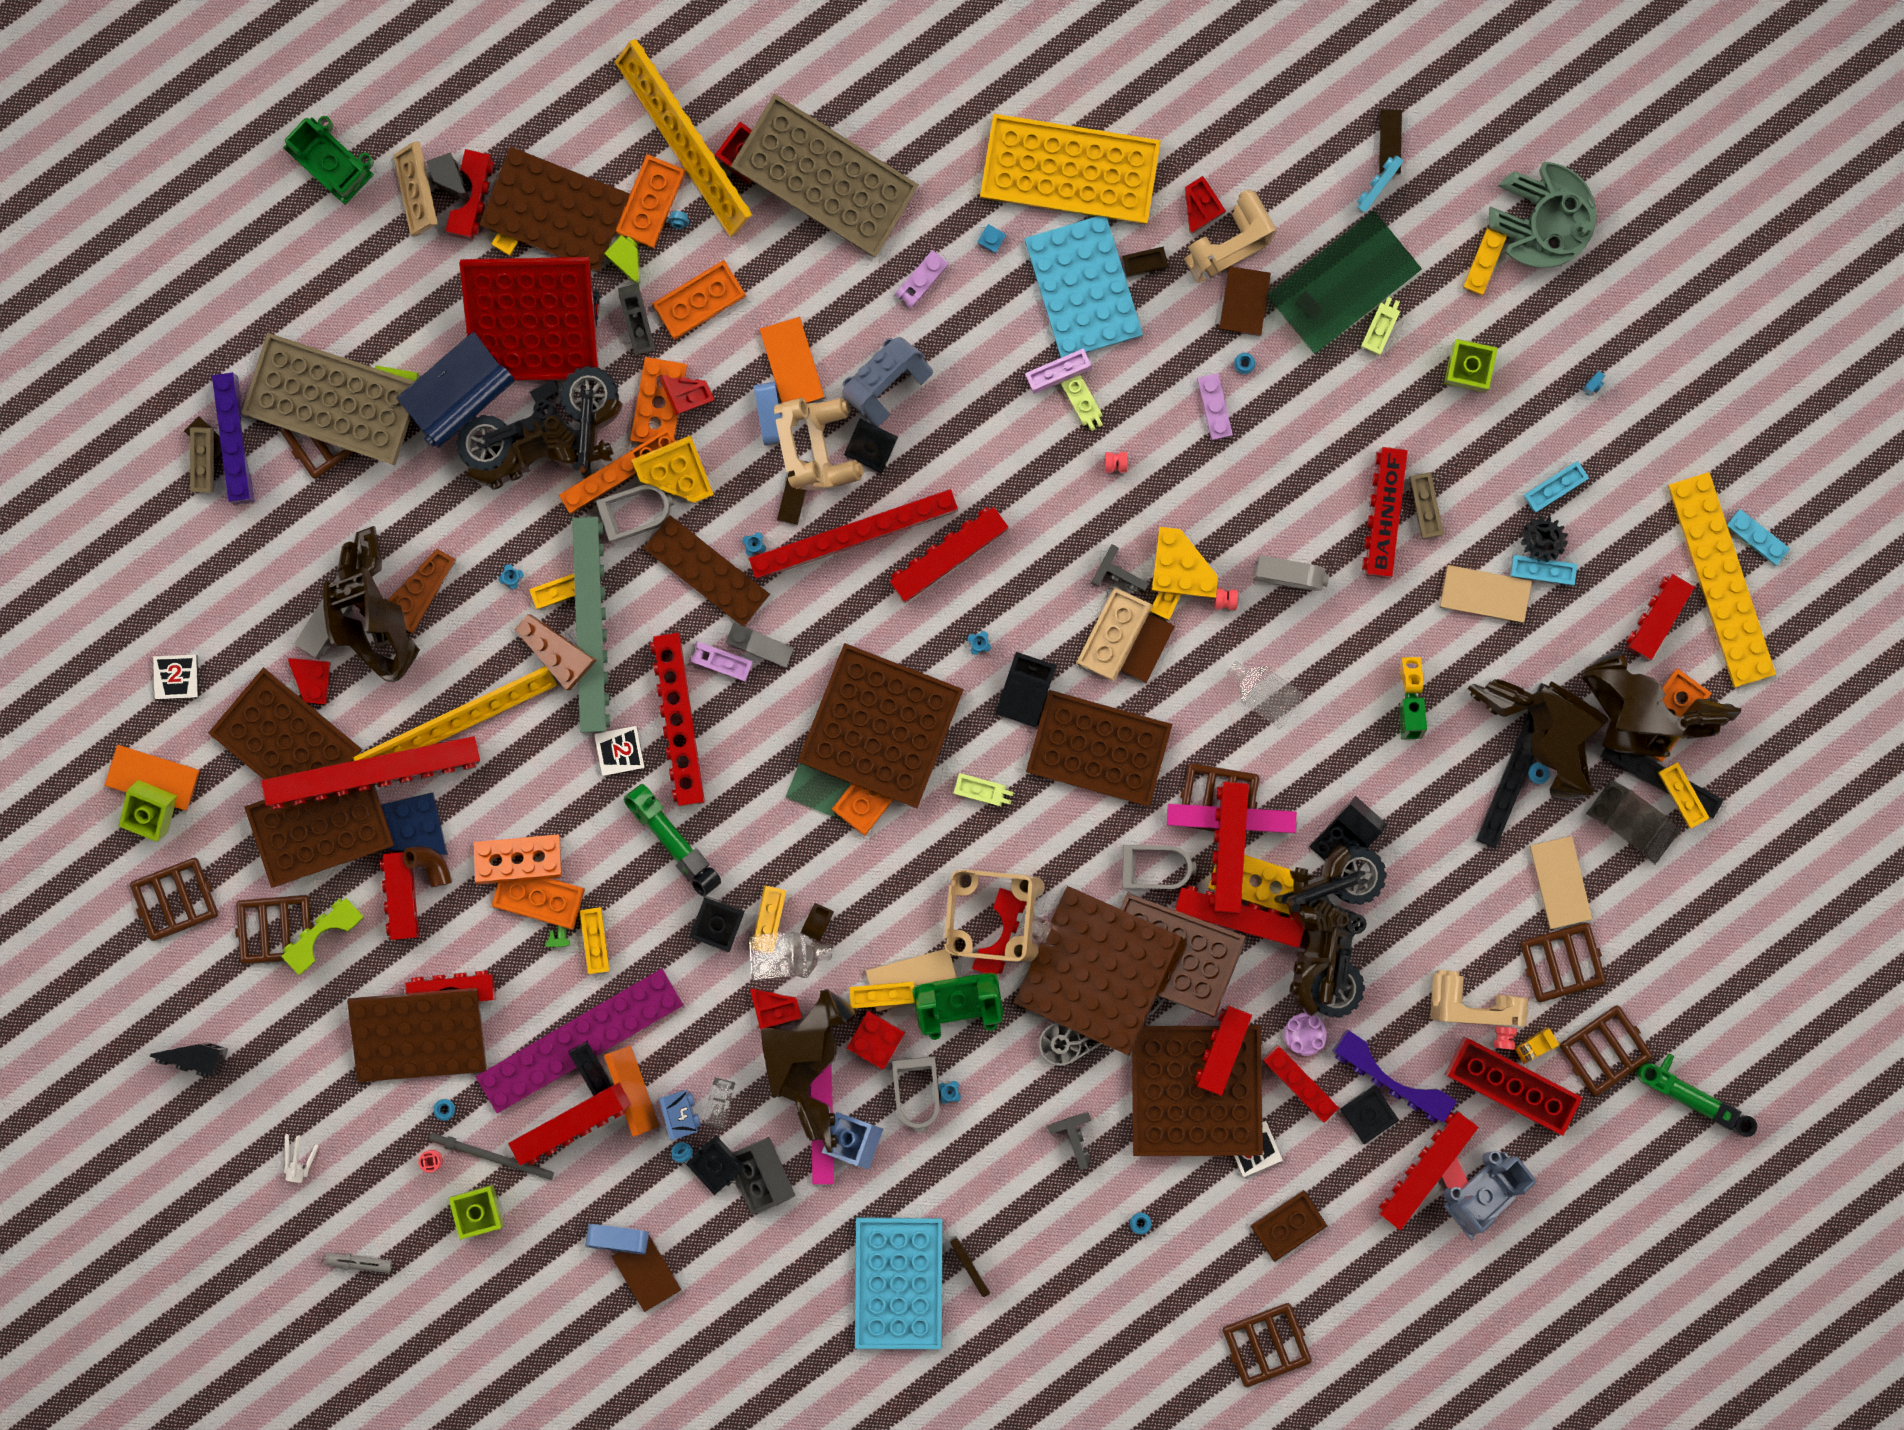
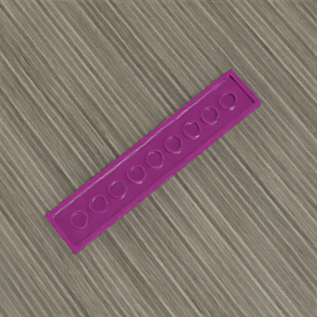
(600, 1026)

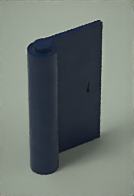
(452, 400)

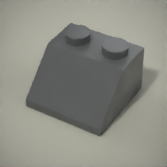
(447, 176)

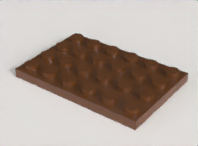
(553, 208)
(279, 731)
(1099, 748)
(318, 834)
(1202, 960)
(417, 1034)

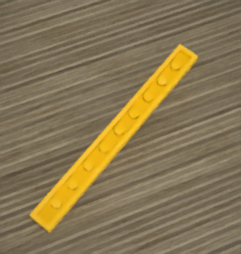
(467, 714)

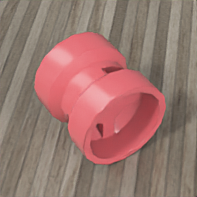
(1110, 462)
(1226, 599)
(1505, 1037)
(433, 1158)

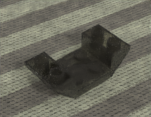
(1634, 820)

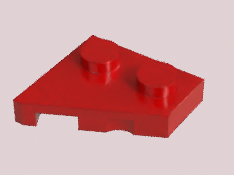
(1201, 204)
(686, 393)
(311, 679)
(774, 1008)

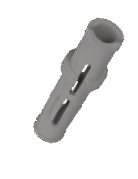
(332, 1260)

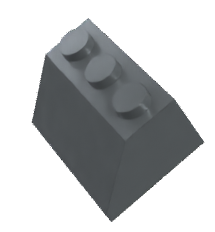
(763, 1178)

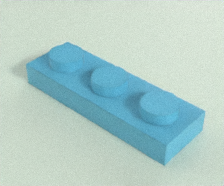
(1378, 183)
(1556, 486)
(1757, 537)
(1544, 571)

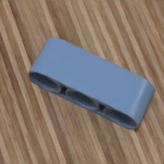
(766, 399)
(617, 1239)

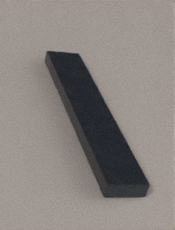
(1648, 771)

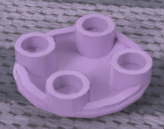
(1305, 1034)

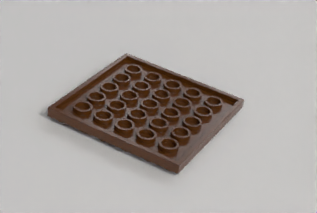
(880, 725)
(1098, 970)
(1186, 1120)

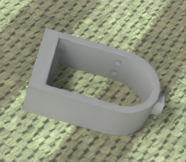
(609, 520)
(1290, 573)
(1128, 866)
(910, 1065)

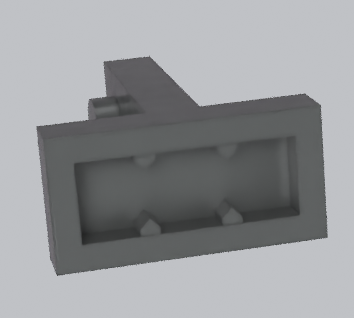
(1117, 574)
(1074, 1135)

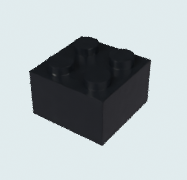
(717, 923)

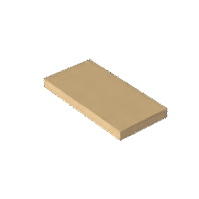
(415, 189)
(1485, 594)
(1114, 634)
(1560, 882)
(920, 969)

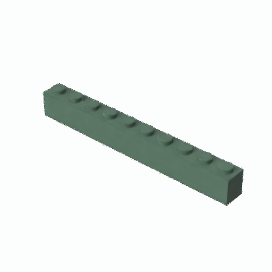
(589, 622)

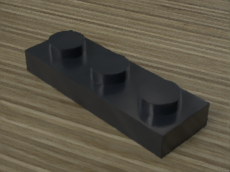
(590, 1068)

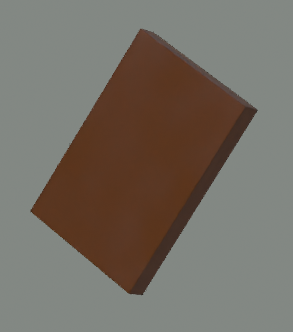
(1244, 301)
(1147, 648)
(1288, 1225)
(647, 1275)

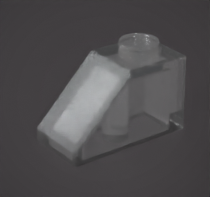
(1040, 928)
(719, 1103)

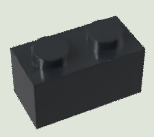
(545, 391)

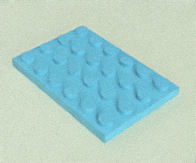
(1083, 286)
(898, 1283)

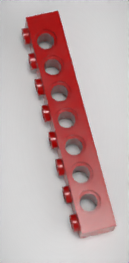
(673, 643)

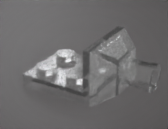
(1266, 693)
(785, 955)

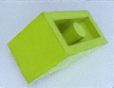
(625, 257)

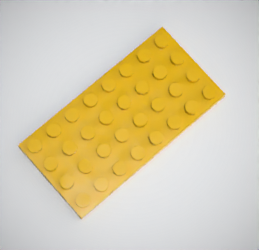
(1070, 169)

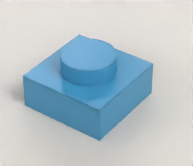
(991, 238)
(1594, 384)

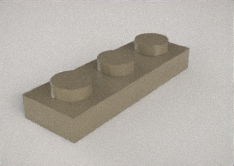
(201, 459)
(1426, 505)

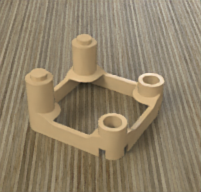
(1256, 233)
(821, 469)
(1019, 947)
(1448, 1006)

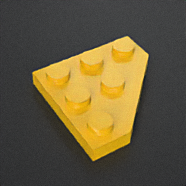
(675, 470)
(1181, 567)

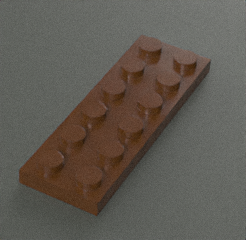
(706, 571)

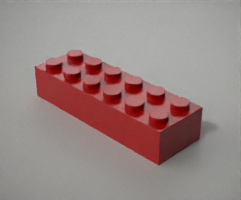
(1513, 1086)

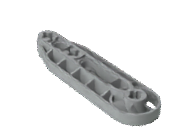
(1073, 1043)

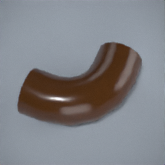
(430, 861)

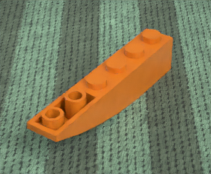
(611, 475)

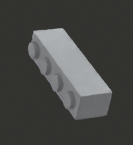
(314, 635)

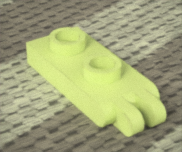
(1381, 327)
(1082, 401)
(981, 790)

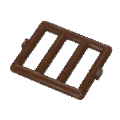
(299, 453)
(1212, 772)
(262, 904)
(192, 920)
(1560, 990)
(1600, 1023)
(1267, 1373)

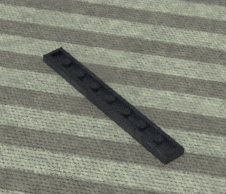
(1509, 785)

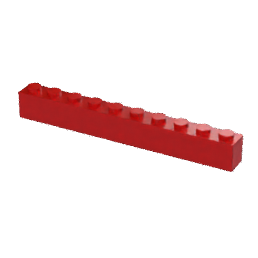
(853, 534)
(369, 772)

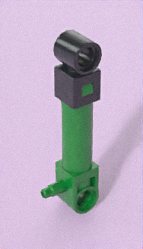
(690, 862)
(1701, 1102)

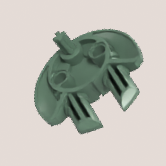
(1549, 217)

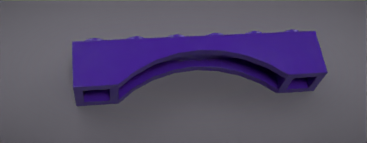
(231, 437)
(1356, 1051)

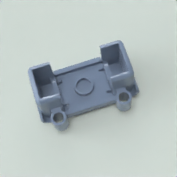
(881, 371)
(1488, 1192)

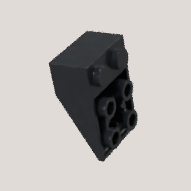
(1025, 689)
(1351, 827)
(203, 1057)

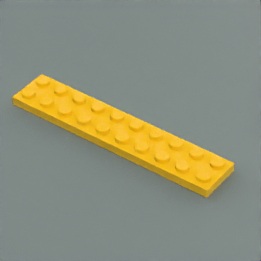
(683, 137)
(1721, 579)

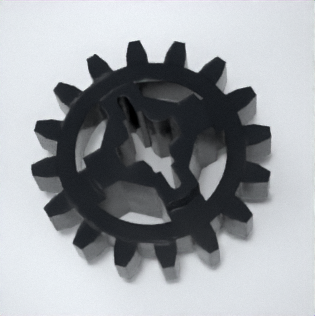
(1534, 532)

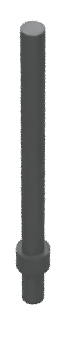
(451, 1143)

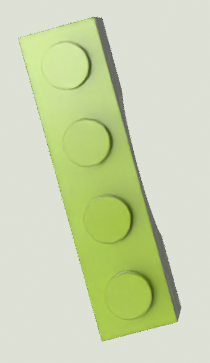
(301, 955)

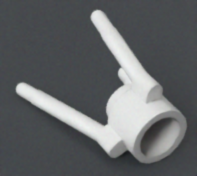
(294, 1170)

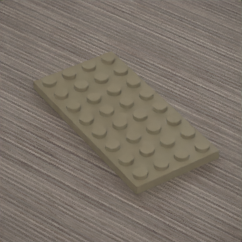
(824, 175)
(328, 398)

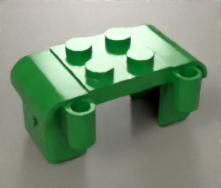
(328, 159)
(958, 1000)

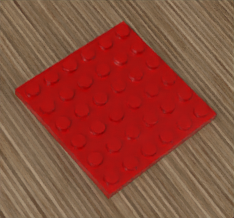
(532, 313)

